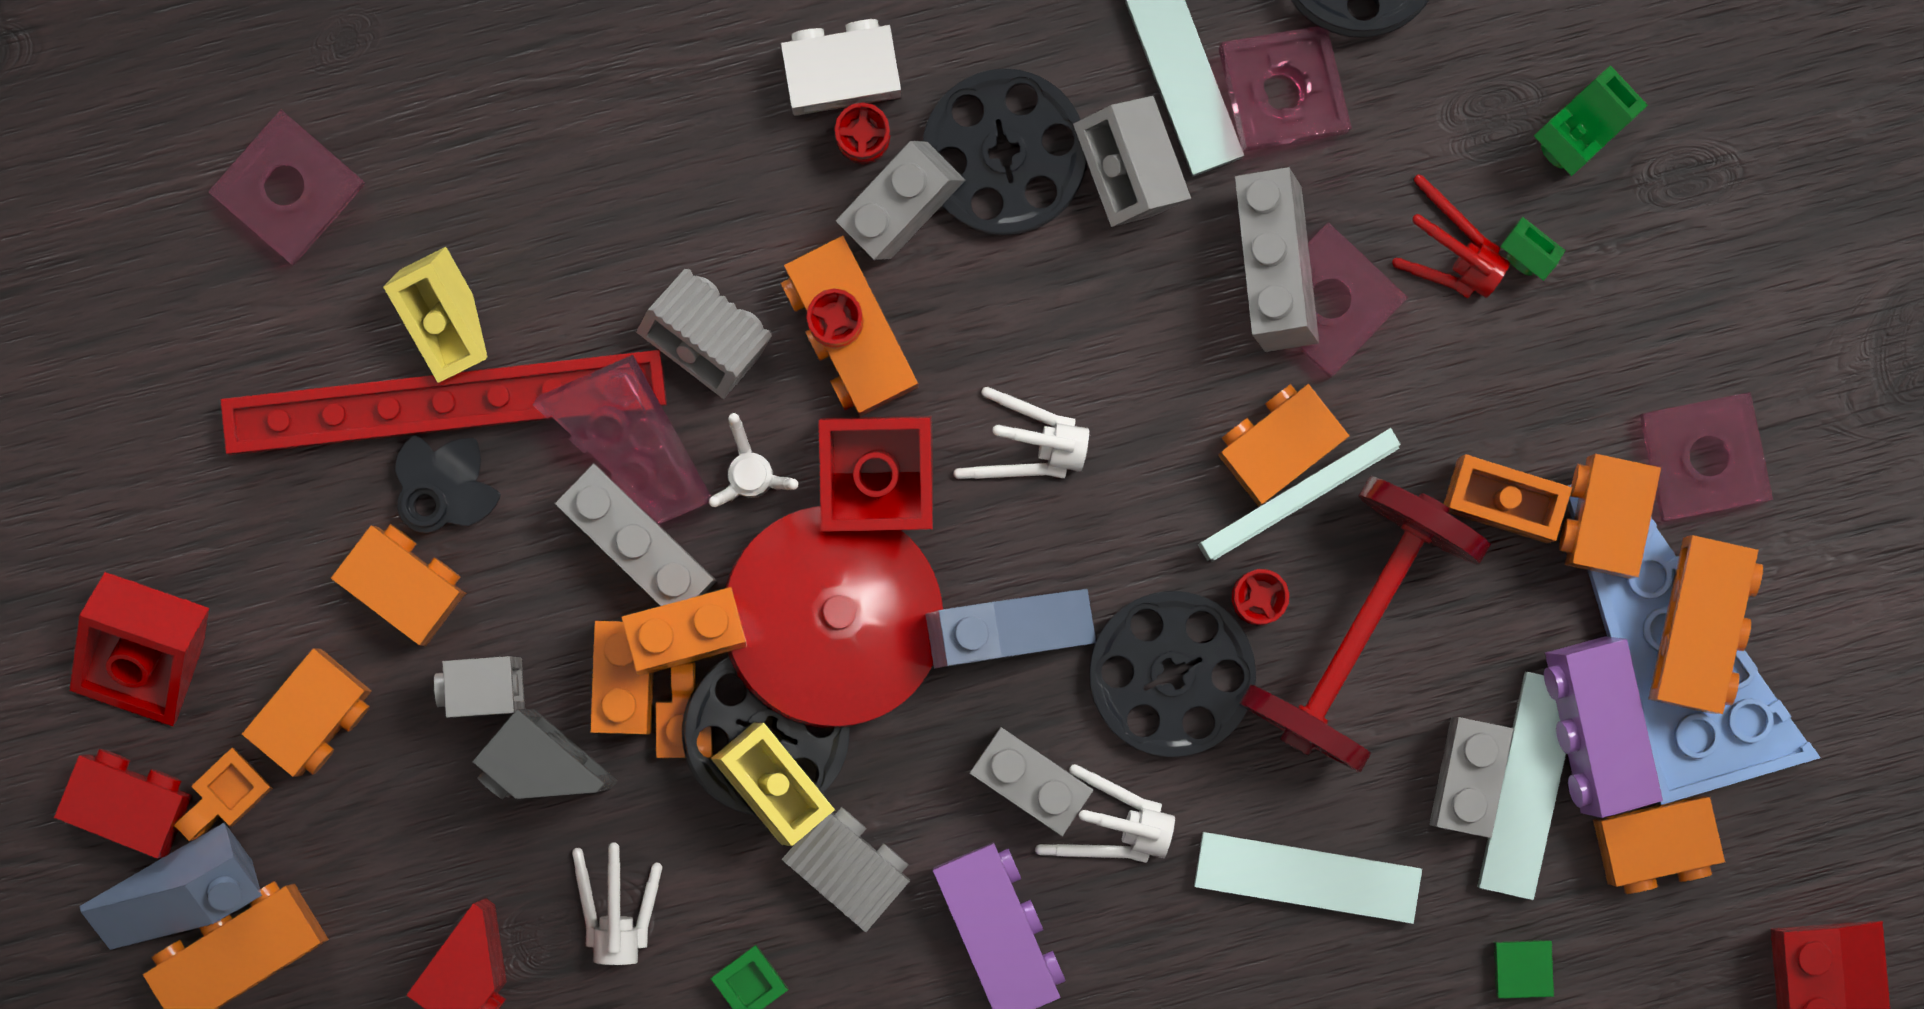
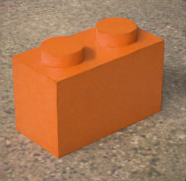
(1281, 444)
(1507, 499)
(1610, 515)
(399, 583)
(684, 631)
(619, 695)
(308, 714)
(1659, 843)

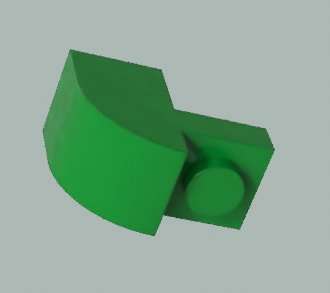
(1589, 121)

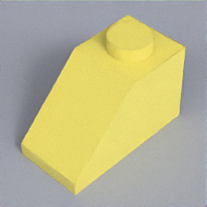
(439, 313)

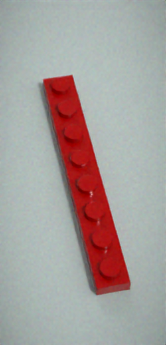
(408, 404)

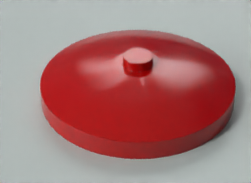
(832, 620)

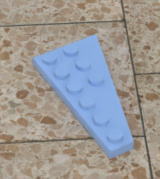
(1689, 746)

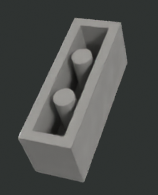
(1276, 259)
(633, 539)

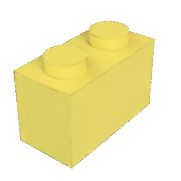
(772, 784)

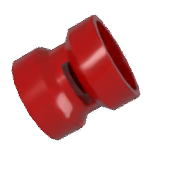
(862, 123)
(832, 311)
(1267, 593)

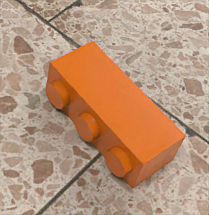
(873, 366)
(1705, 625)
(236, 952)

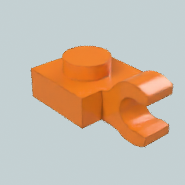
(670, 716)
(226, 792)

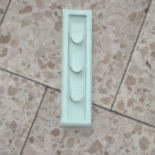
(1185, 83)
(1299, 495)
(1527, 795)
(1308, 877)

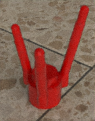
(1477, 264)

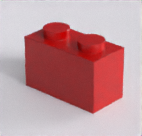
(124, 804)

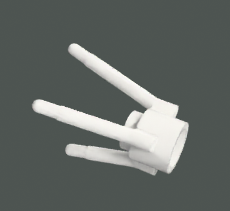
(1062, 446)
(749, 472)
(1145, 830)
(615, 938)

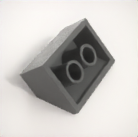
(537, 761)

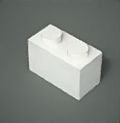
(841, 67)

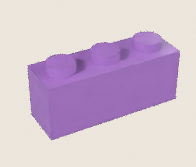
(1602, 727)
(999, 929)

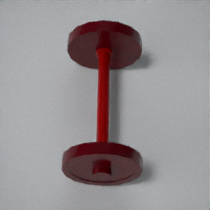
(1423, 522)

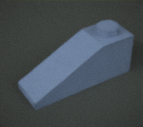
(1010, 628)
(177, 892)

